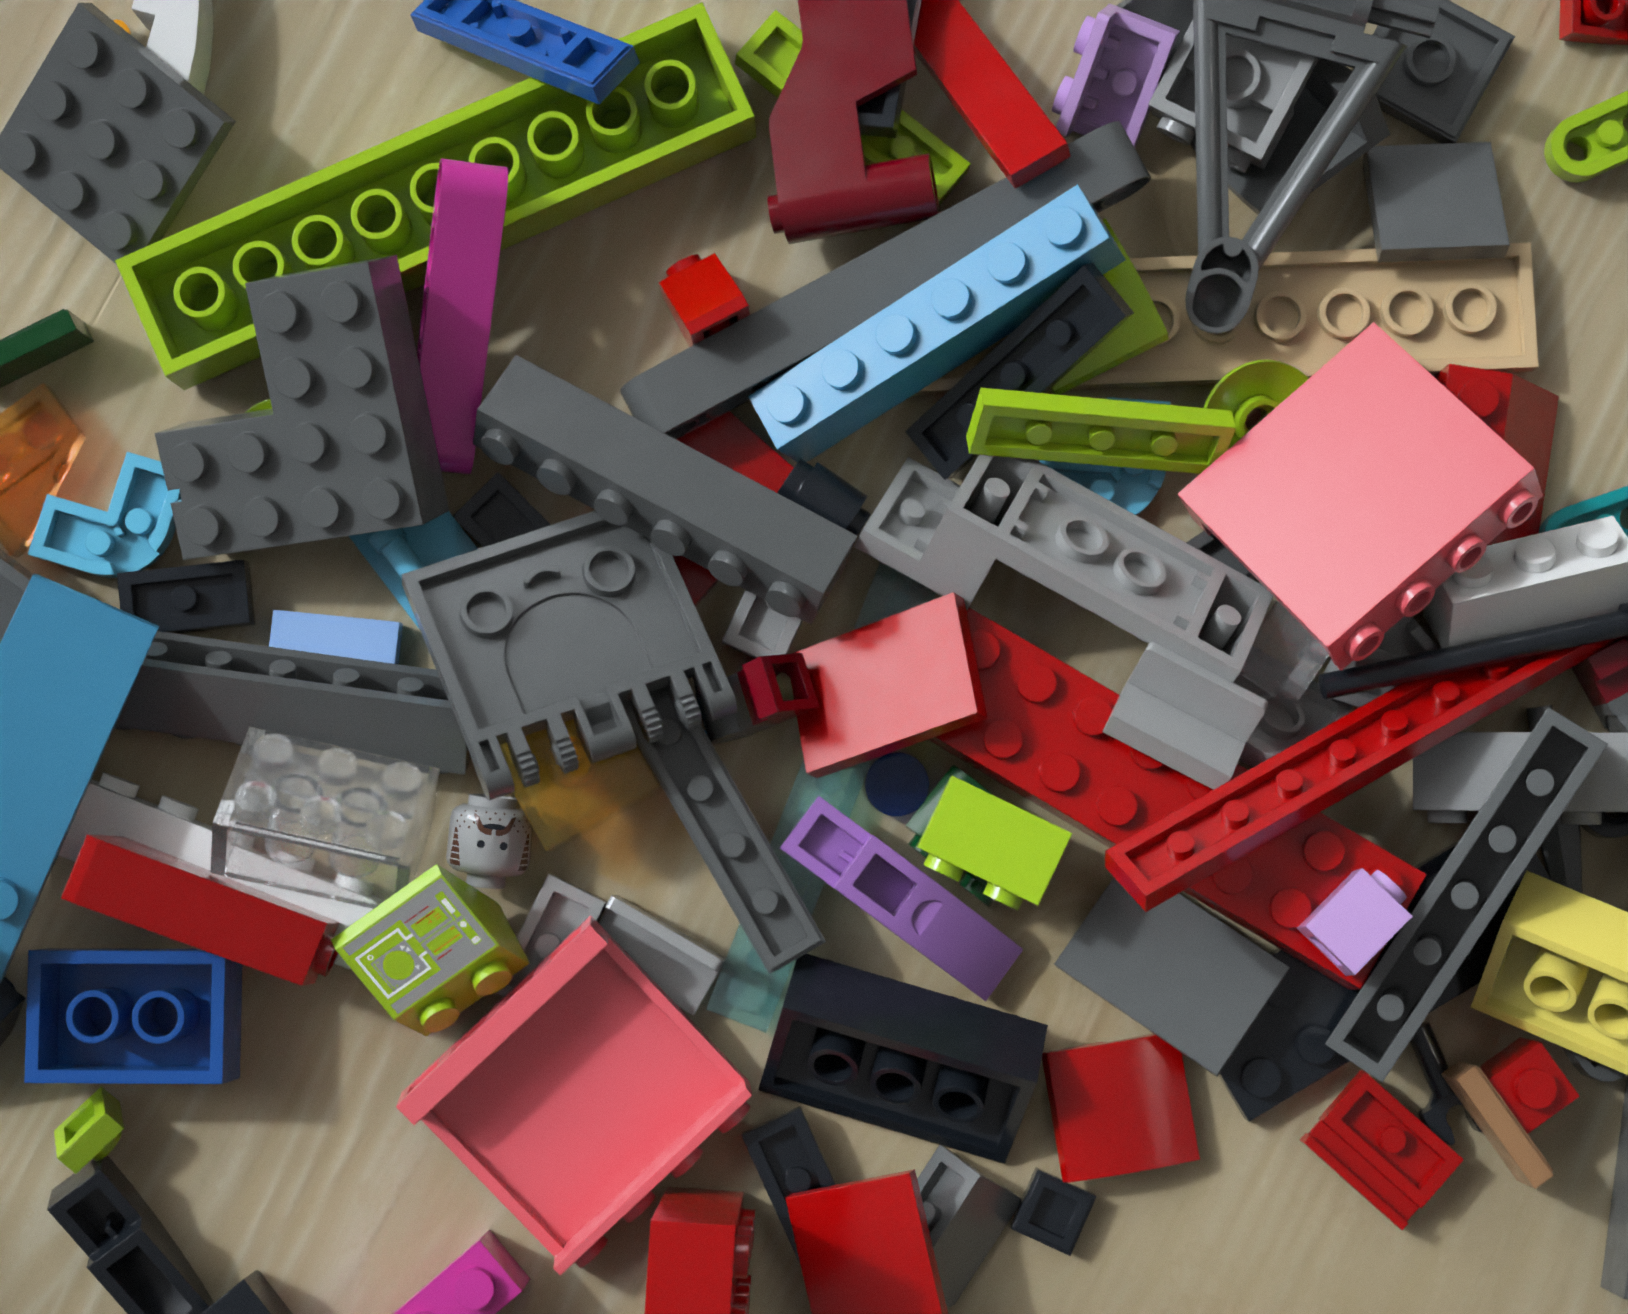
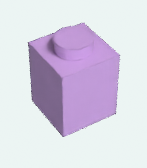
(1356, 920)

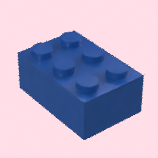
(132, 1016)

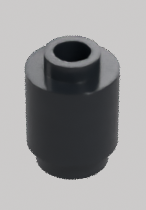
(826, 495)

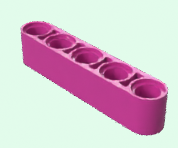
(460, 302)

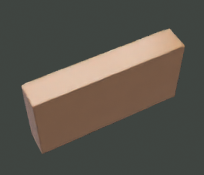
(1498, 1124)

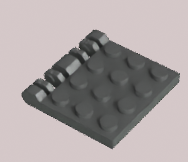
(563, 633)

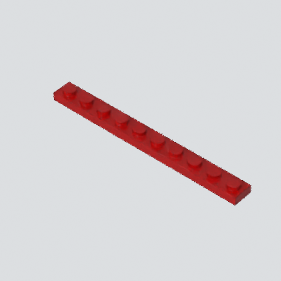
(1320, 773)

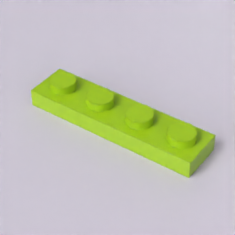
(769, 60)
(1098, 431)

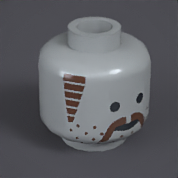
(489, 840)

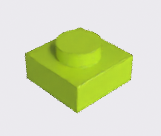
(89, 1131)

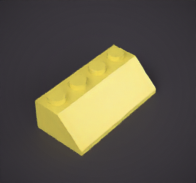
(1561, 971)

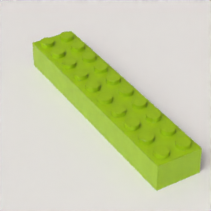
(380, 202)

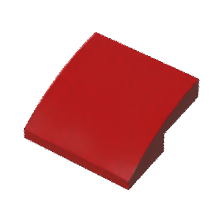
(1119, 1107)

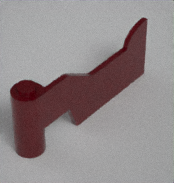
(815, 133)

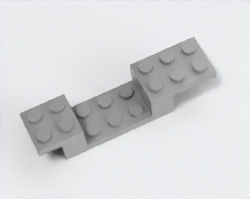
(1093, 557)

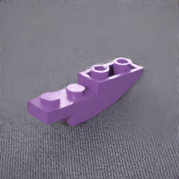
(901, 898)

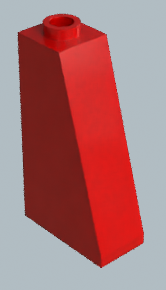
(201, 909)

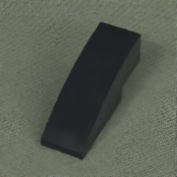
(126, 1243)

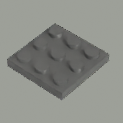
(110, 136)

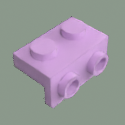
(1116, 74)

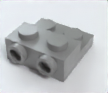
(1260, 97)

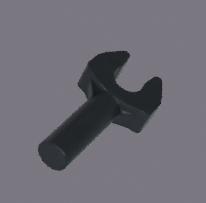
(1442, 1097)

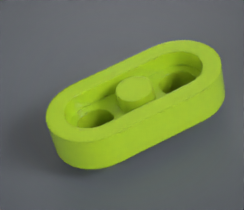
(1598, 133)

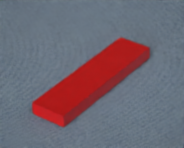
(987, 92)

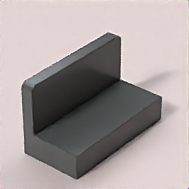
(963, 1217)

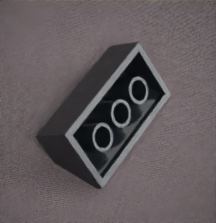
(904, 1057)

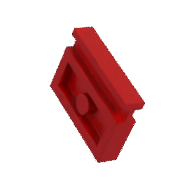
(1381, 1149)

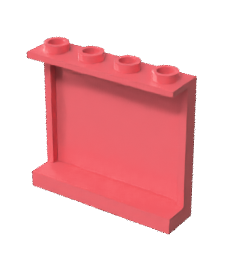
(1363, 495)
(579, 1095)

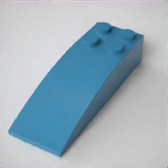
(61, 694)

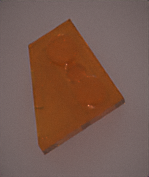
(35, 456)

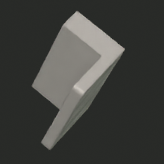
(1185, 716)
(668, 956)

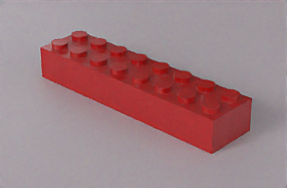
(1051, 749)

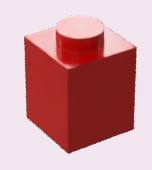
(1529, 1082)

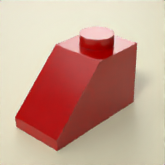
(702, 297)

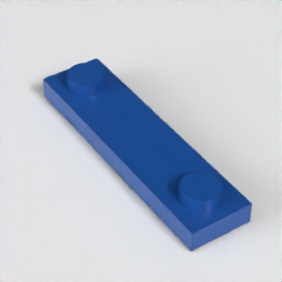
(531, 43)

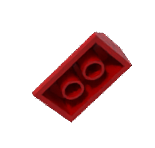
(1518, 414)

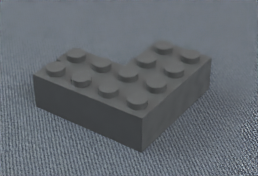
(345, 429)

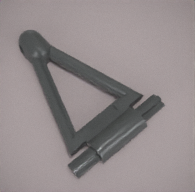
(1322, 29)

